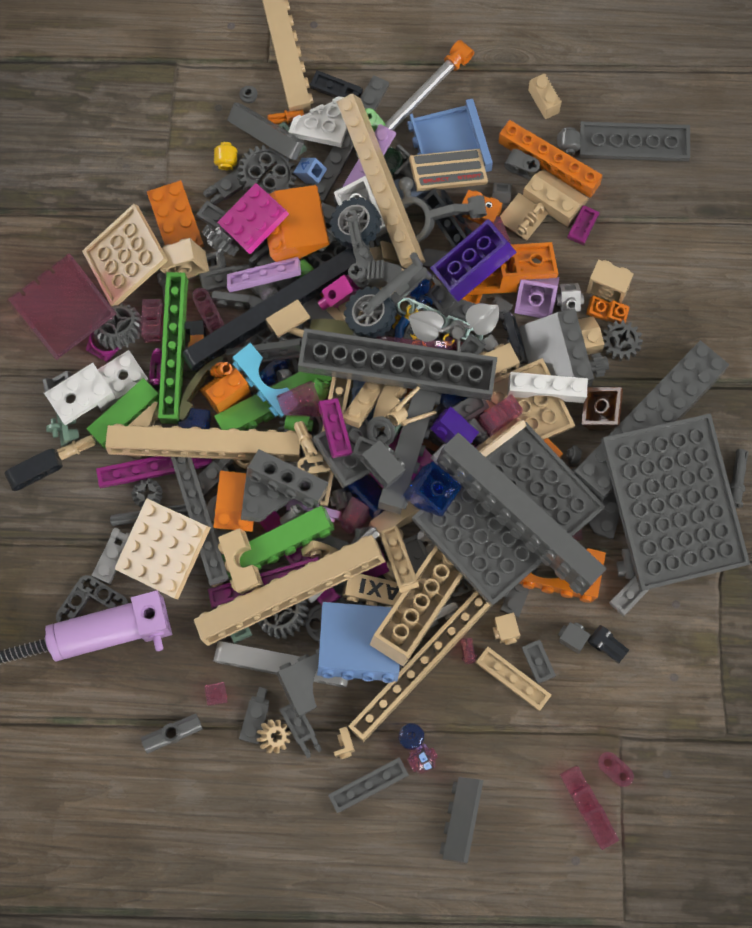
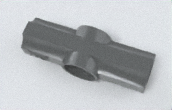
(159, 739)

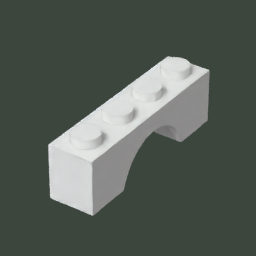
(566, 388)

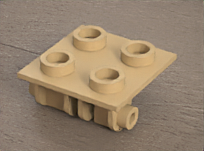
(523, 216)

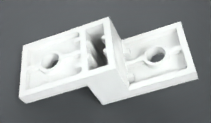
(95, 387)

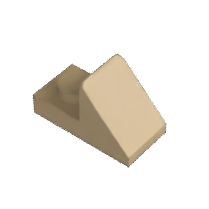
(385, 252)

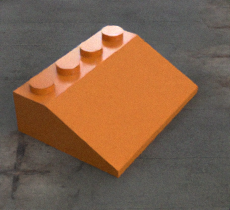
(303, 228)

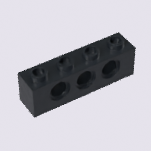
(453, 227)

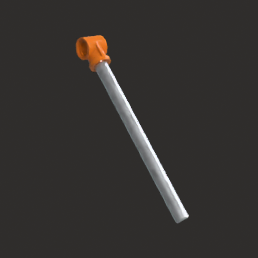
(459, 54)

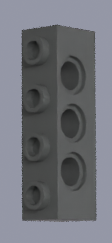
(282, 470)

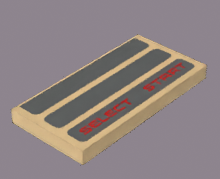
(448, 170)

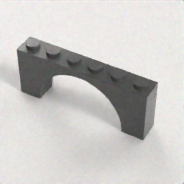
(298, 683)

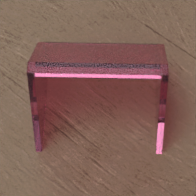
(62, 307)

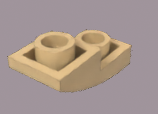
(317, 549)

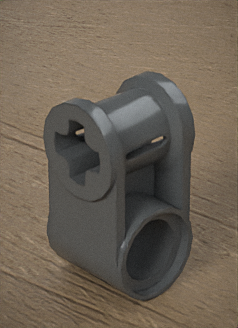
(521, 164)

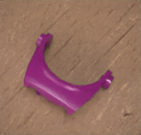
(104, 355)
(155, 360)

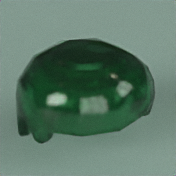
(393, 159)

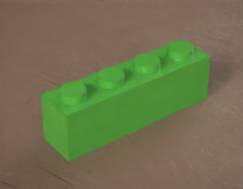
(124, 410)

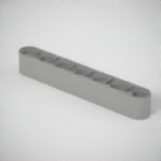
(263, 661)

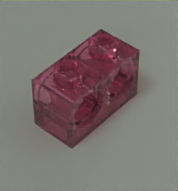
(152, 320)
(501, 415)

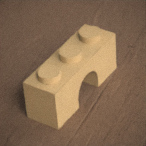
(233, 546)

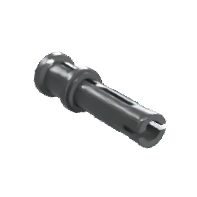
(737, 485)

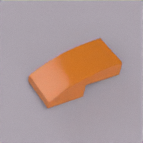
(607, 310)

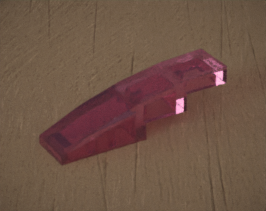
(589, 807)

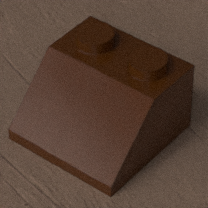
(602, 408)

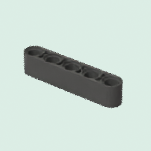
(265, 131)

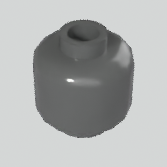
(569, 140)

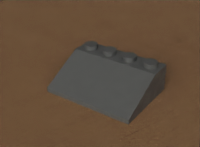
(559, 343)

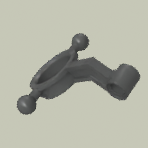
(475, 208)

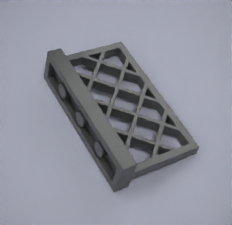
(271, 351)

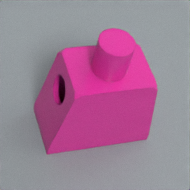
(338, 292)

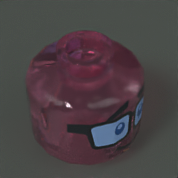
(422, 759)

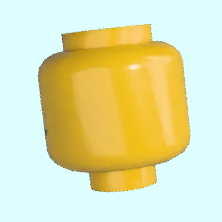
(225, 156)

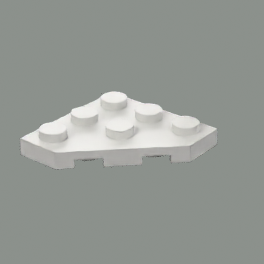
(321, 125)

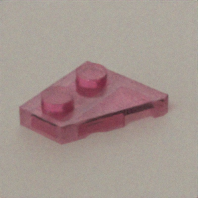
(300, 401)

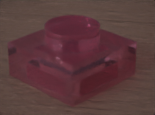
(216, 694)

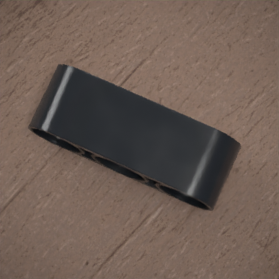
(33, 469)

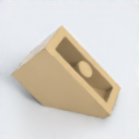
(591, 335)

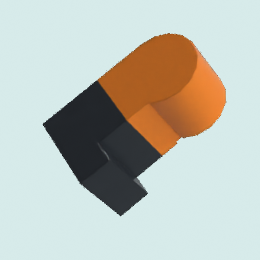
(196, 330)

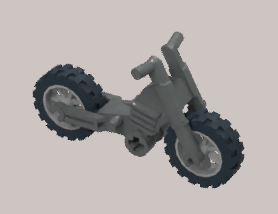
(395, 283)

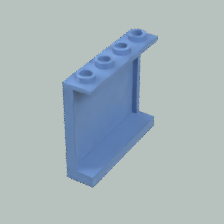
(450, 131)
(346, 643)

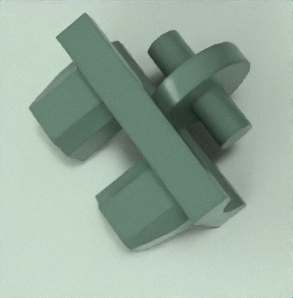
(66, 435)

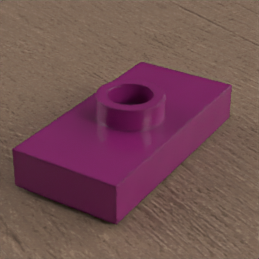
(583, 225)

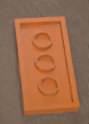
(174, 214)

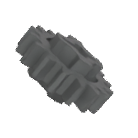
(220, 240)
(614, 336)

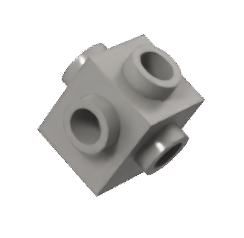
(570, 297)

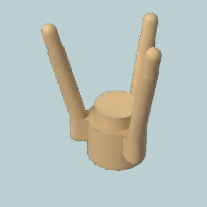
(399, 414)

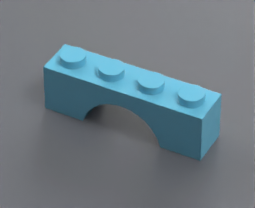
(248, 362)

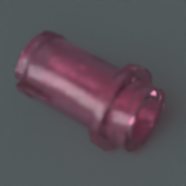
(468, 651)

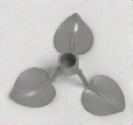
(480, 316)

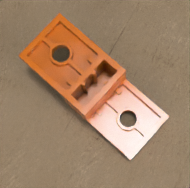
(520, 267)

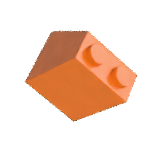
(226, 391)

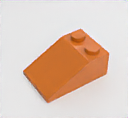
(230, 502)

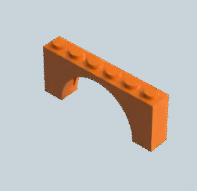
(561, 586)

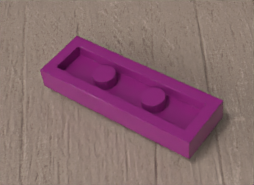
(335, 428)

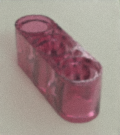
(206, 306)

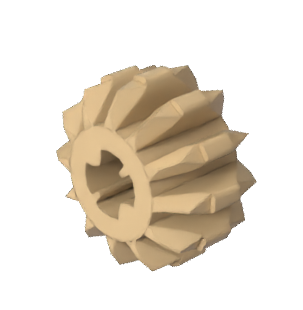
(268, 742)

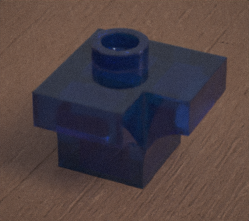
(197, 418)

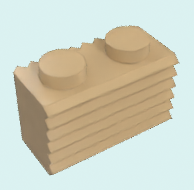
(544, 96)

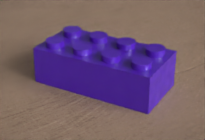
(473, 260)

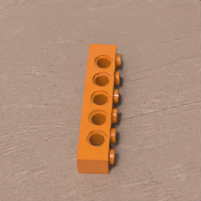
(551, 158)

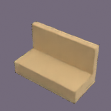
(287, 318)

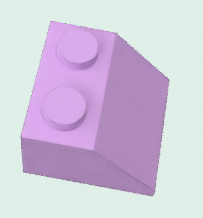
(536, 297)

